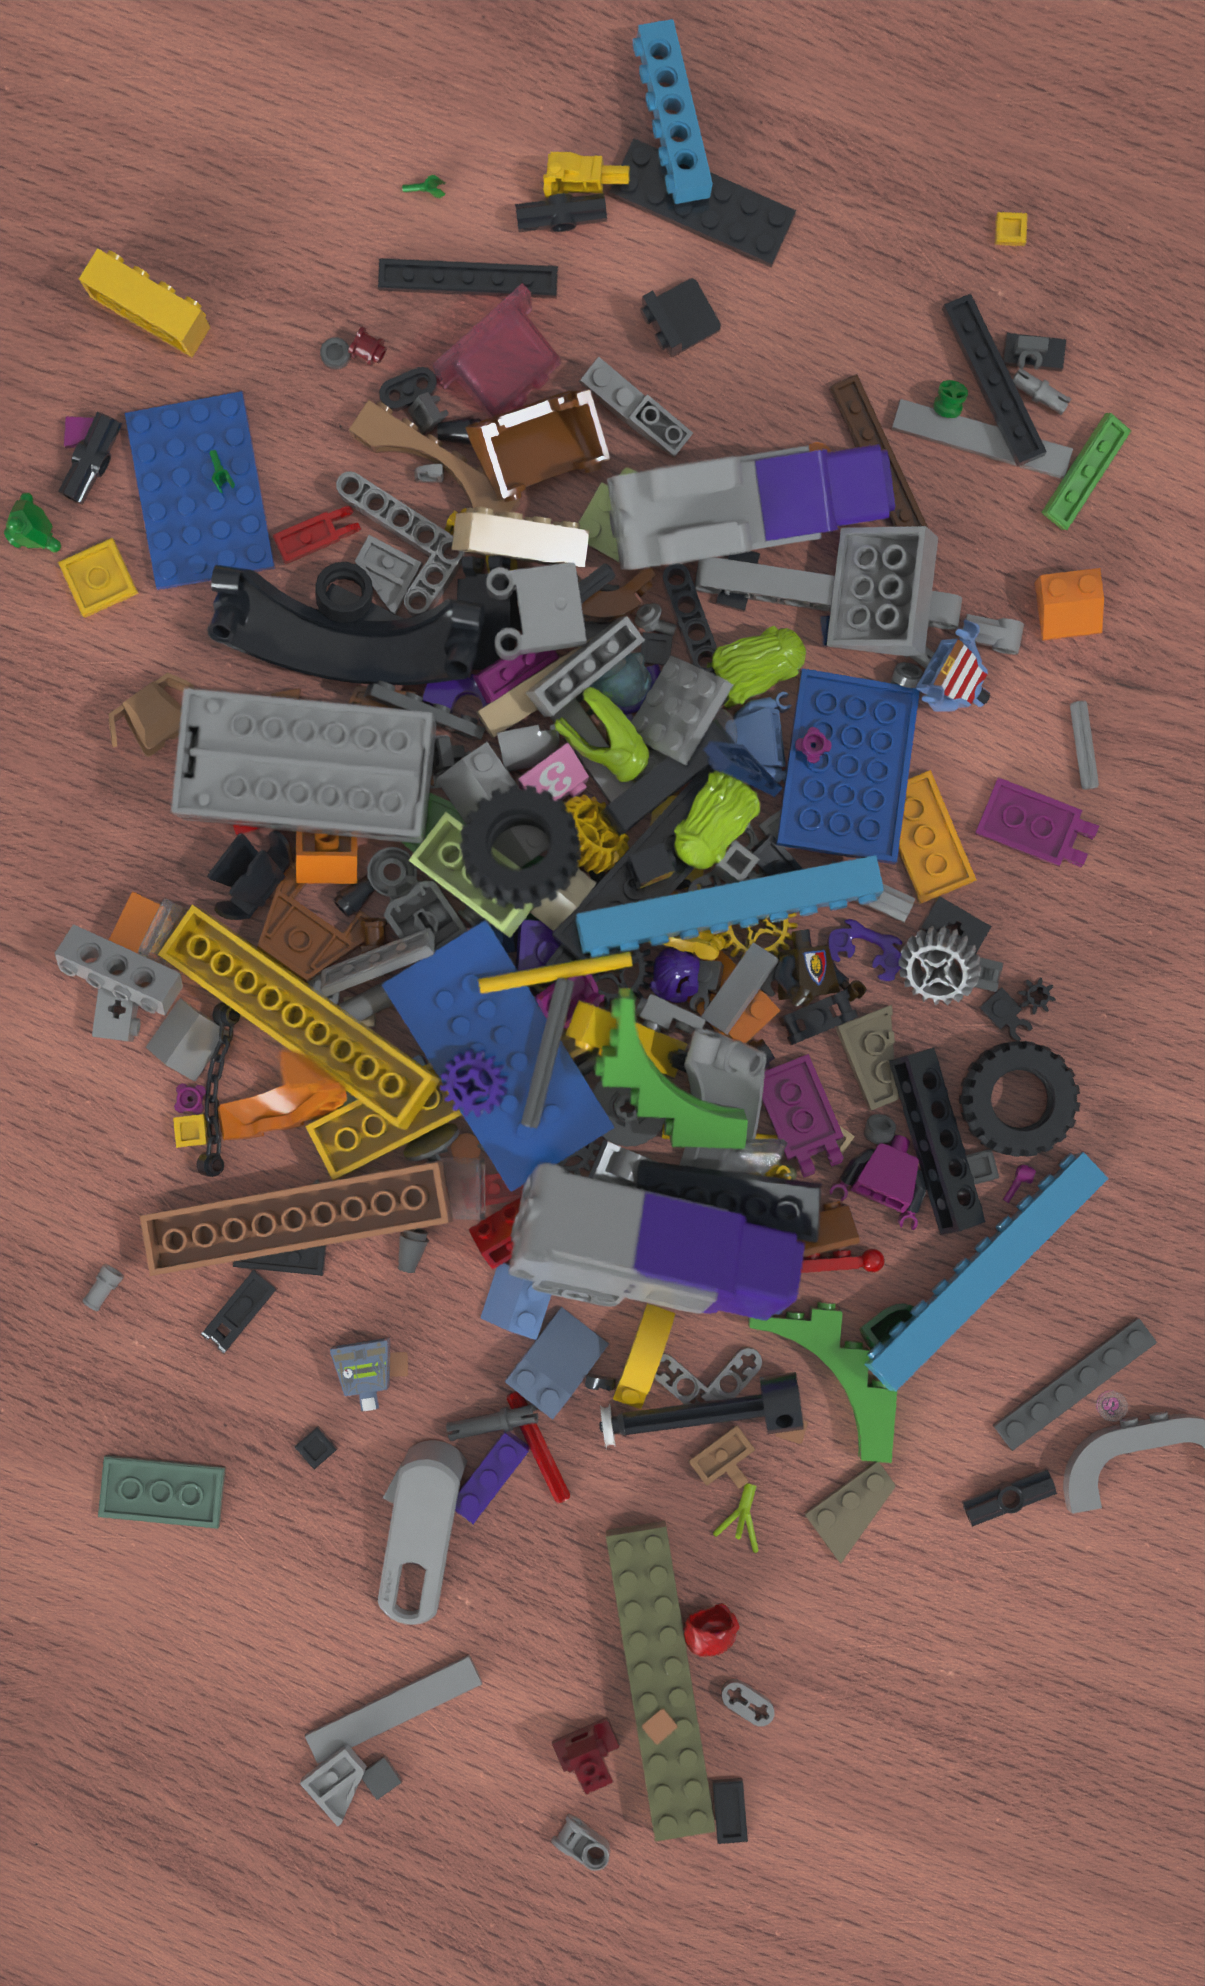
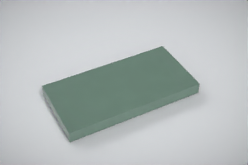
(161, 1491)

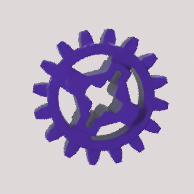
(485, 1084)

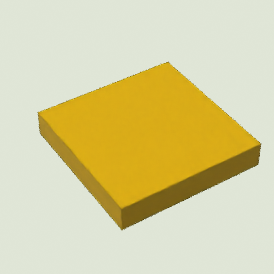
(98, 577)

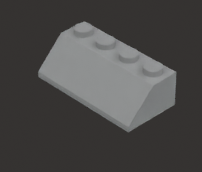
(476, 778)

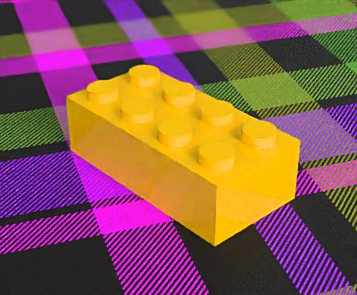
(145, 302)

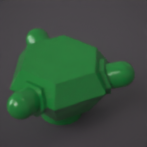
(30, 526)

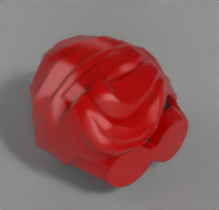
(711, 1631)

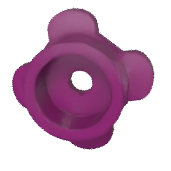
(813, 736)
(182, 1098)

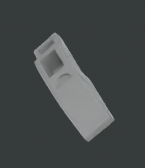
(635, 408)

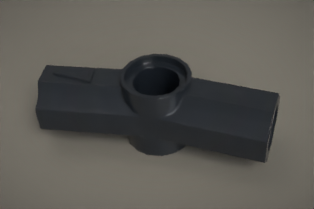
(90, 458)

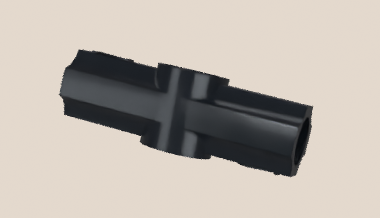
(561, 212)
(1028, 1491)

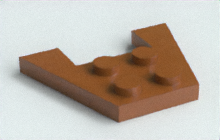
(300, 937)

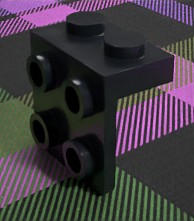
(680, 317)

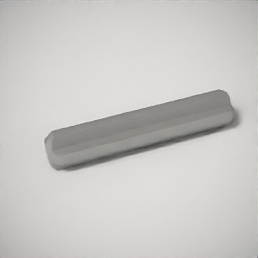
(1084, 745)

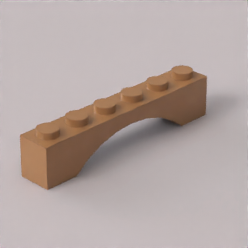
(385, 433)

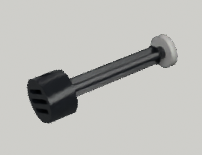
(777, 1403)

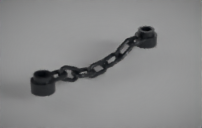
(207, 1159)

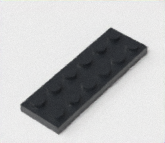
(730, 217)
(762, 1200)

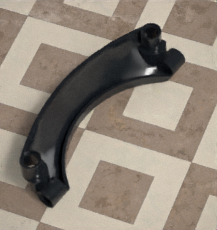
(289, 634)

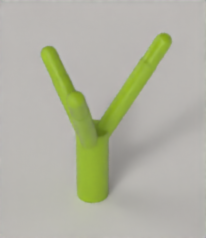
(745, 1515)

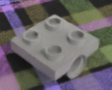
(617, 1165)

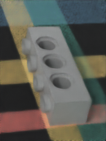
(585, 666)
(82, 945)

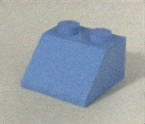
(515, 1304)

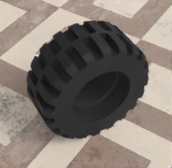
(515, 809)
(1059, 1089)

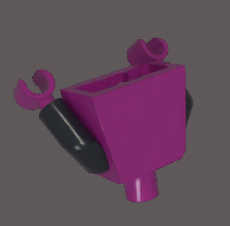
(887, 1177)

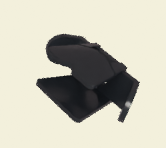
(250, 874)

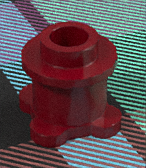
(367, 347)

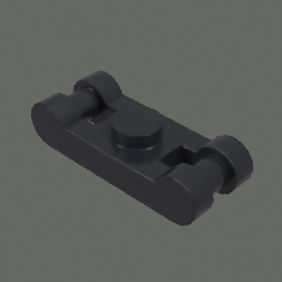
(818, 1017)

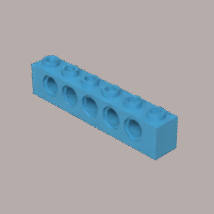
(662, 40)

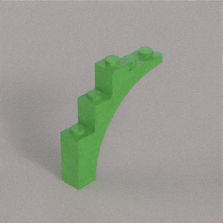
(687, 1118)
(871, 1403)

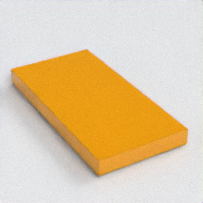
(930, 842)

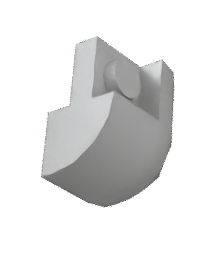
(527, 746)

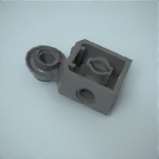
(413, 903)

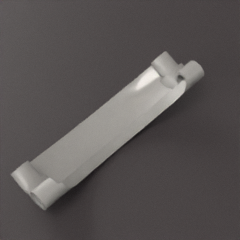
(725, 1075)

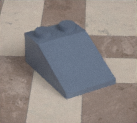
(556, 1363)

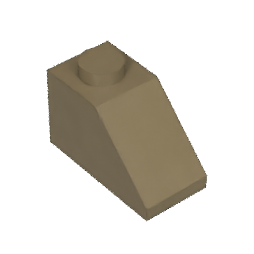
(559, 909)

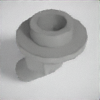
(648, 619)

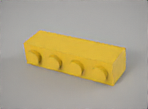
(592, 1029)

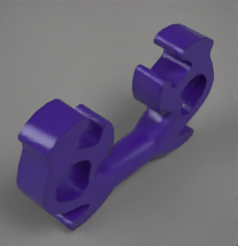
(841, 940)

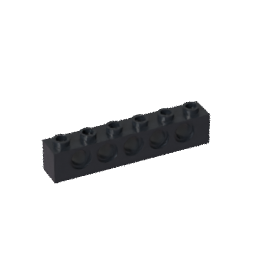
(937, 1141)

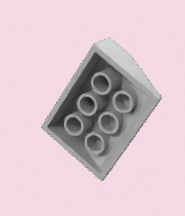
(883, 589)

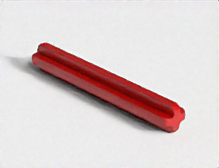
(541, 1453)

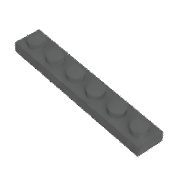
(1074, 1383)

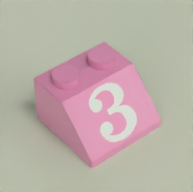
(558, 774)

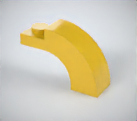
(644, 1356)

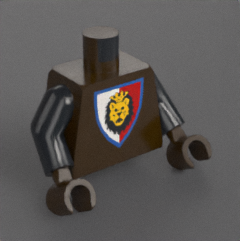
(811, 973)

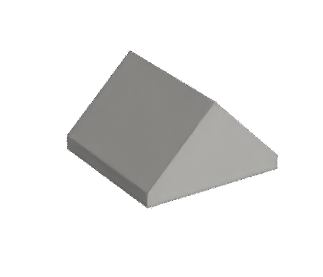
(185, 1040)

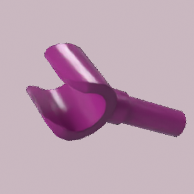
(1023, 1174)

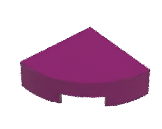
(76, 430)

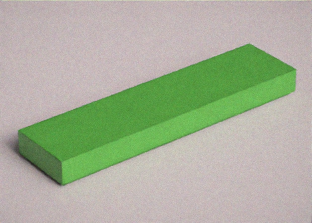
(1086, 471)

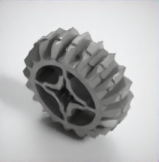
(933, 951)

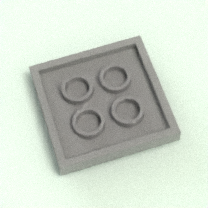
(680, 708)

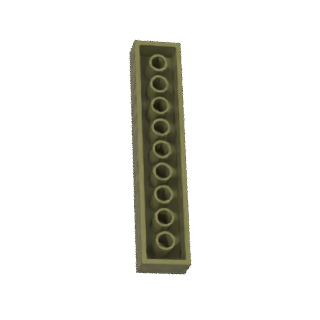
(660, 1679)

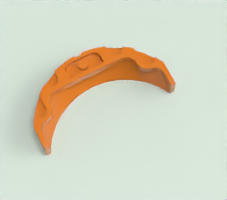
(306, 1095)

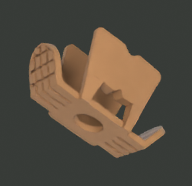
(151, 714)

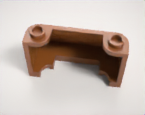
(539, 442)

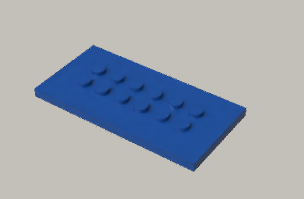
(450, 1016)

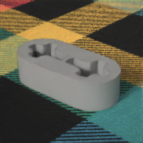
(751, 1696)

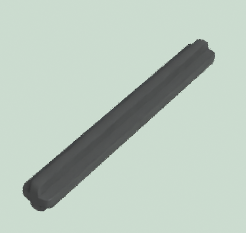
(547, 1052)

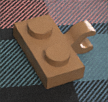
(723, 1457)

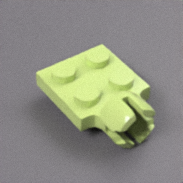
(597, 521)

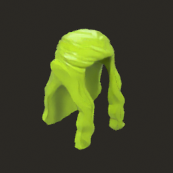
(758, 662)
(627, 752)
(715, 820)

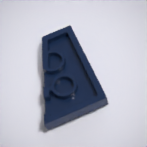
(741, 764)

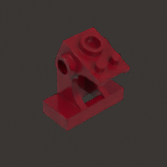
(585, 1754)

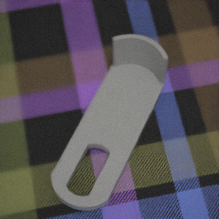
(421, 1526)

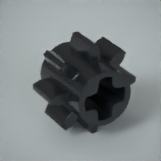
(1042, 990)

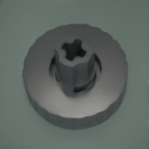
(634, 1129)

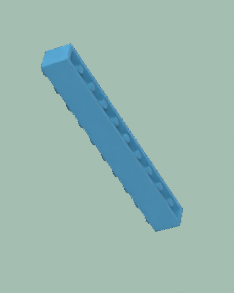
(729, 905)
(985, 1271)

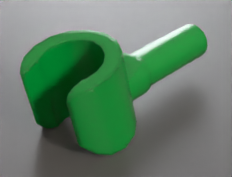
(430, 185)
(220, 475)

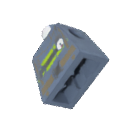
(363, 1369)

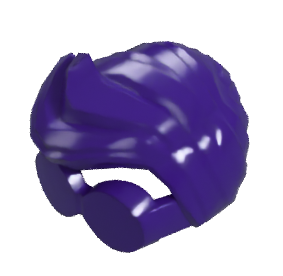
(668, 970)

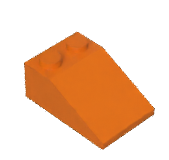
(753, 1018)

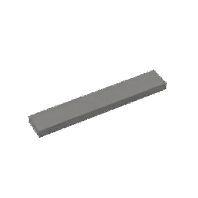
(974, 438)
(394, 1708)

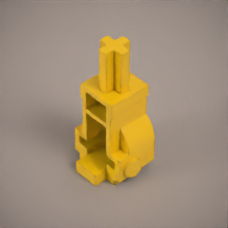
(579, 173)

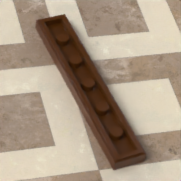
(867, 431)

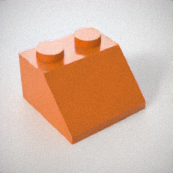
(1070, 603)
(325, 858)

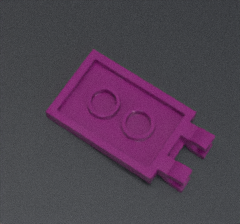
(1034, 824)
(801, 1113)

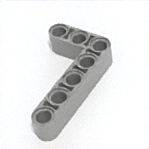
(409, 533)

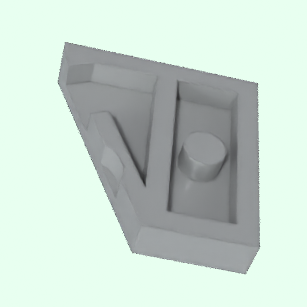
(335, 1782)

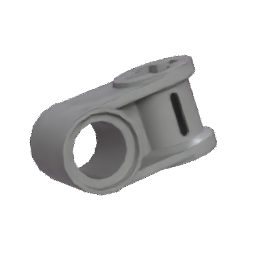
(580, 1842)

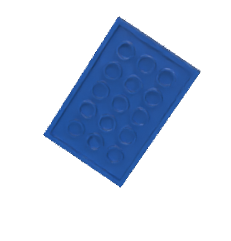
(183, 512)
(858, 789)

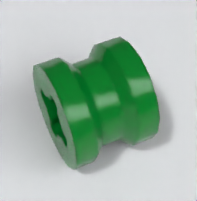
(950, 399)

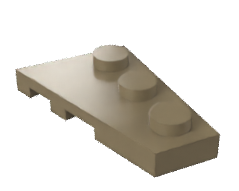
(868, 1049)
(850, 1509)

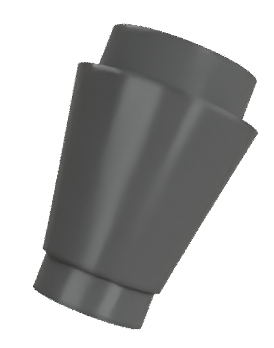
(411, 1248)

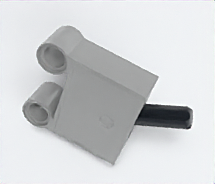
(547, 606)

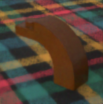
(620, 602)

